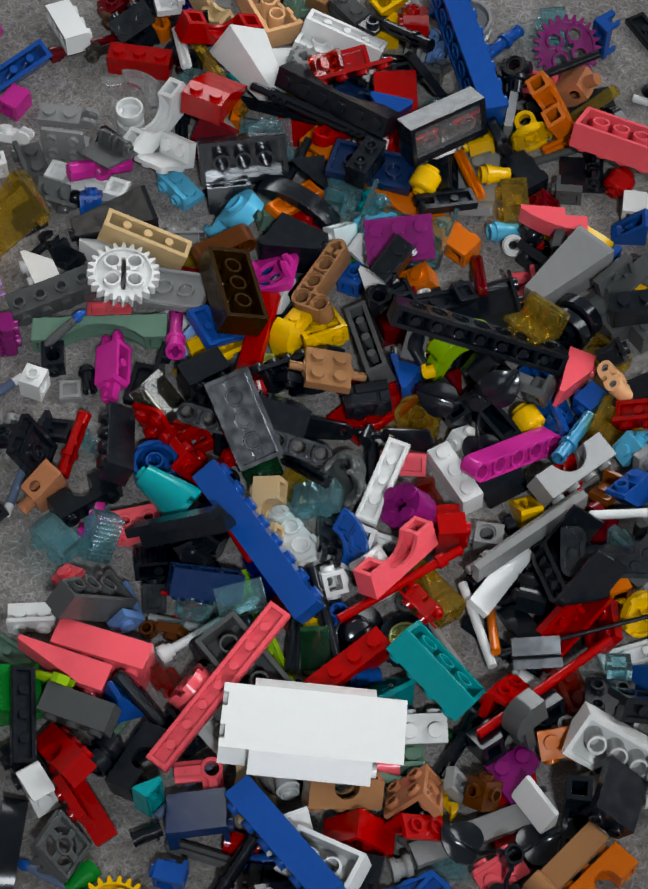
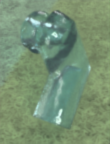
(89, 444)

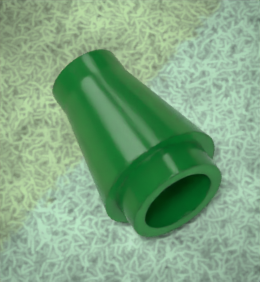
(83, 874)

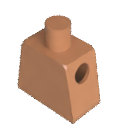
(577, 85)
(39, 485)

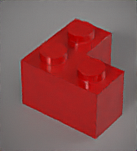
(450, 528)
(360, 831)

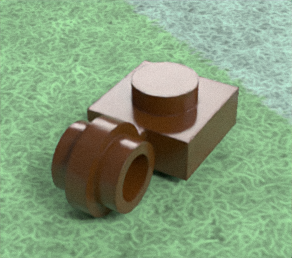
(168, 630)

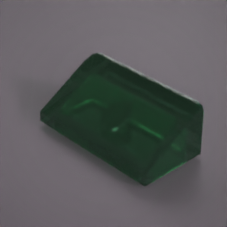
(314, 648)

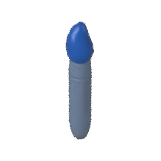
(25, 865)

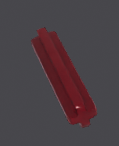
(479, 275)

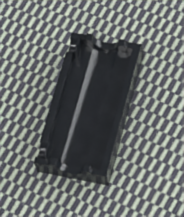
(243, 418)

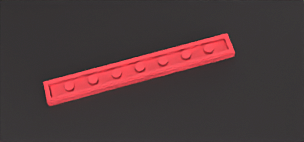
(211, 693)

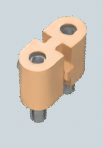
(614, 381)

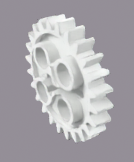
(140, 273)

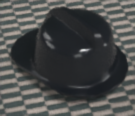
(357, 626)

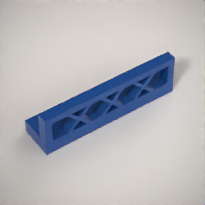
(555, 418)

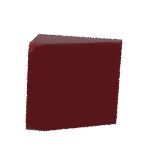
(455, 379)

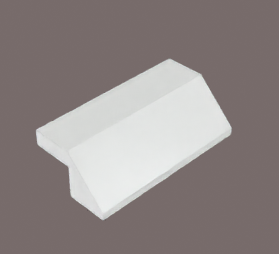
(329, 33)

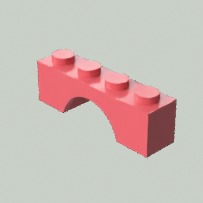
(414, 542)

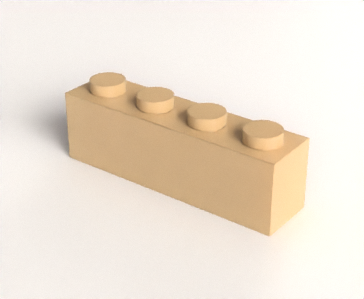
(165, 246)

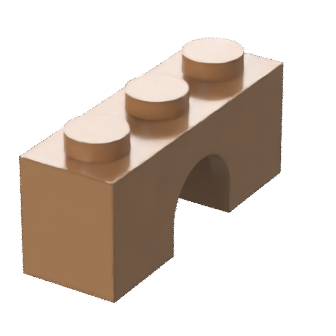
(323, 796)

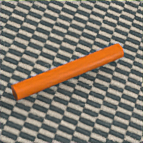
(493, 633)

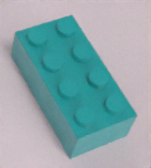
(435, 670)

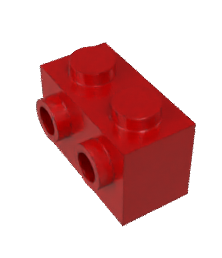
(414, 18)

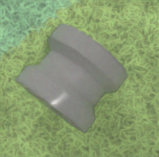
(400, 867)

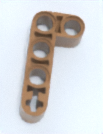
(313, 289)
(569, 859)

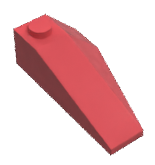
(88, 673)

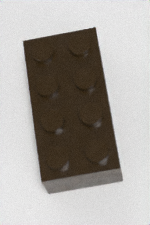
(233, 291)

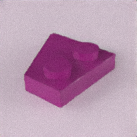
(513, 769)

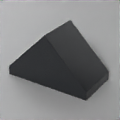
(311, 168)

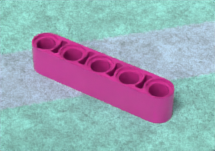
(510, 454)

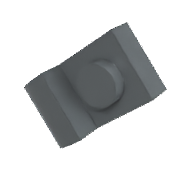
(522, 716)

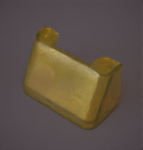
(20, 209)

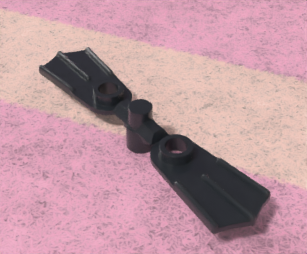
(326, 429)

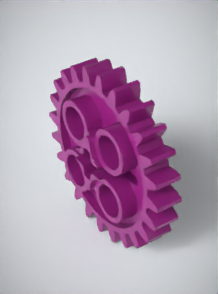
(548, 53)

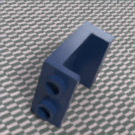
(197, 815)

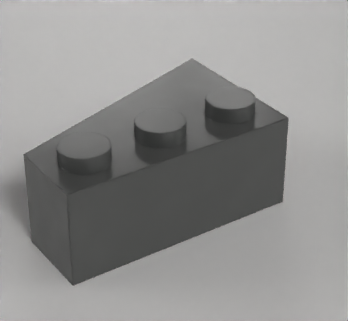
(78, 710)

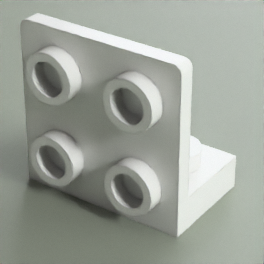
(174, 154)

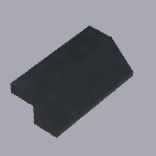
(181, 526)

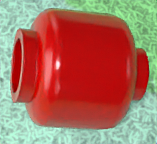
(618, 181)

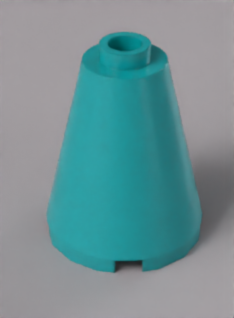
(166, 491)

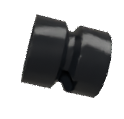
(105, 751)

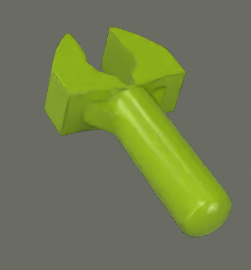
(55, 677)

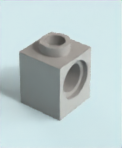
(486, 529)

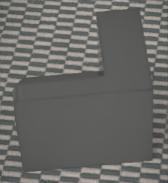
(539, 391)

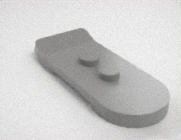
(487, 206)

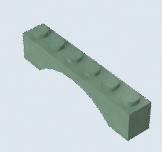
(144, 329)

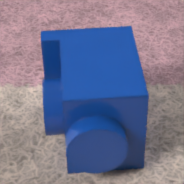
(350, 281)
(169, 873)

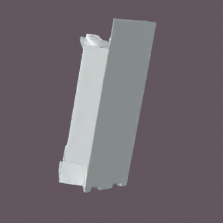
(310, 731)

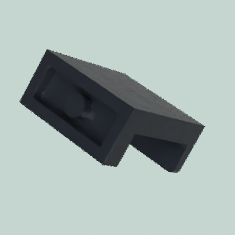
(616, 798)

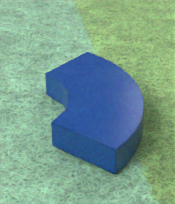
(352, 536)

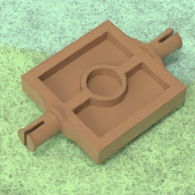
(327, 370)

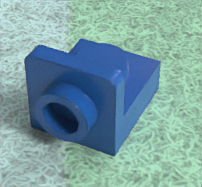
(90, 199)

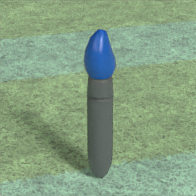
(64, 328)

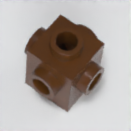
(483, 792)

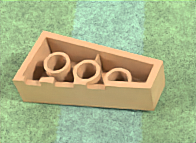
(276, 19)

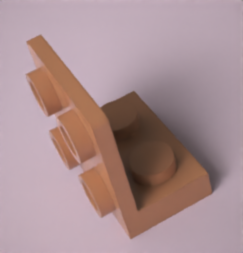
(419, 785)

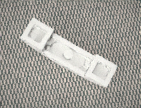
(111, 188)

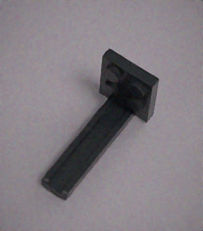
(27, 443)

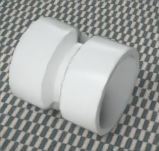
(129, 113)

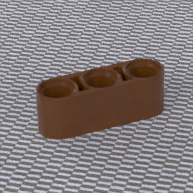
(235, 237)

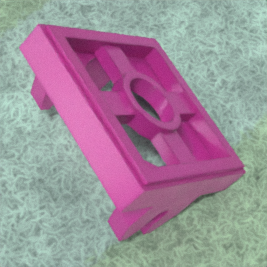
(285, 281)

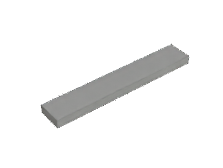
(525, 538)
(493, 827)

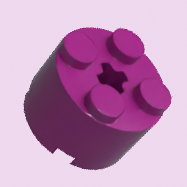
(404, 502)

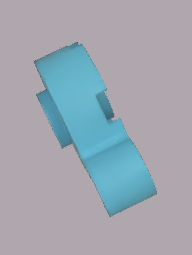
(237, 211)

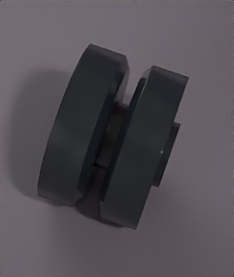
(582, 324)

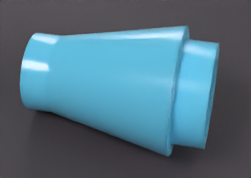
(498, 231)

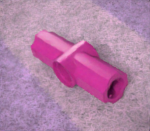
(87, 170)

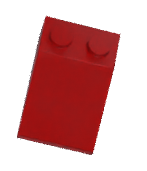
(211, 97)

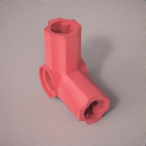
(194, 772)

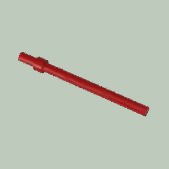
(439, 561)

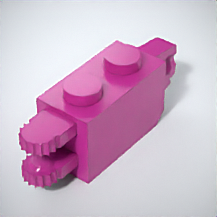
(112, 366)

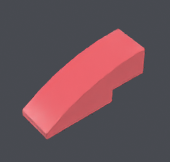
(548, 218)

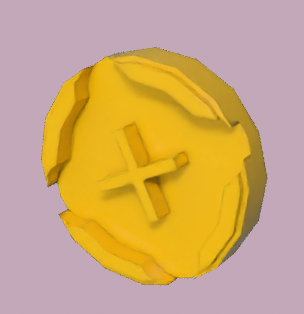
(530, 136)
(633, 607)

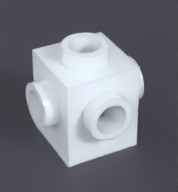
(338, 581)

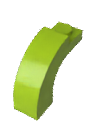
(442, 356)

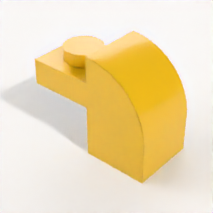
(286, 332)

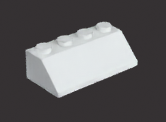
(599, 735)

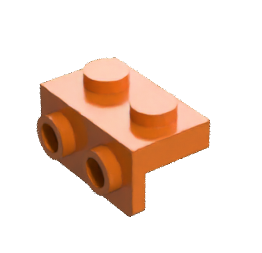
(550, 744)

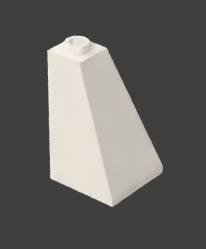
(247, 57)

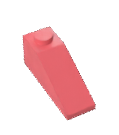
(575, 374)

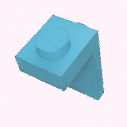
(628, 445)

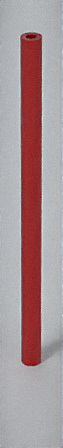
(552, 680)

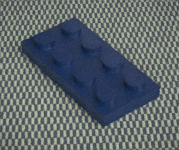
(392, 175)

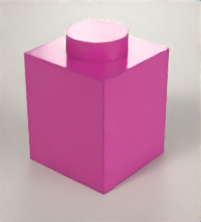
(15, 102)

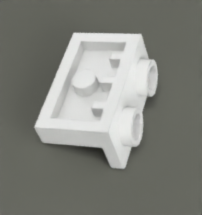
(30, 618)

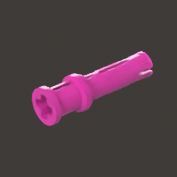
(175, 338)

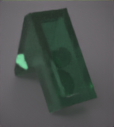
(269, 468)

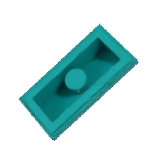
(148, 796)

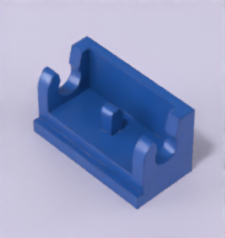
(604, 28)

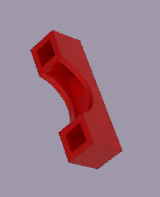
(194, 28)
(363, 654)

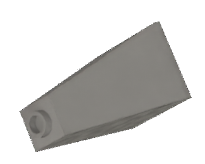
(571, 266)

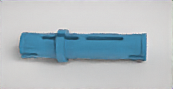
(569, 443)

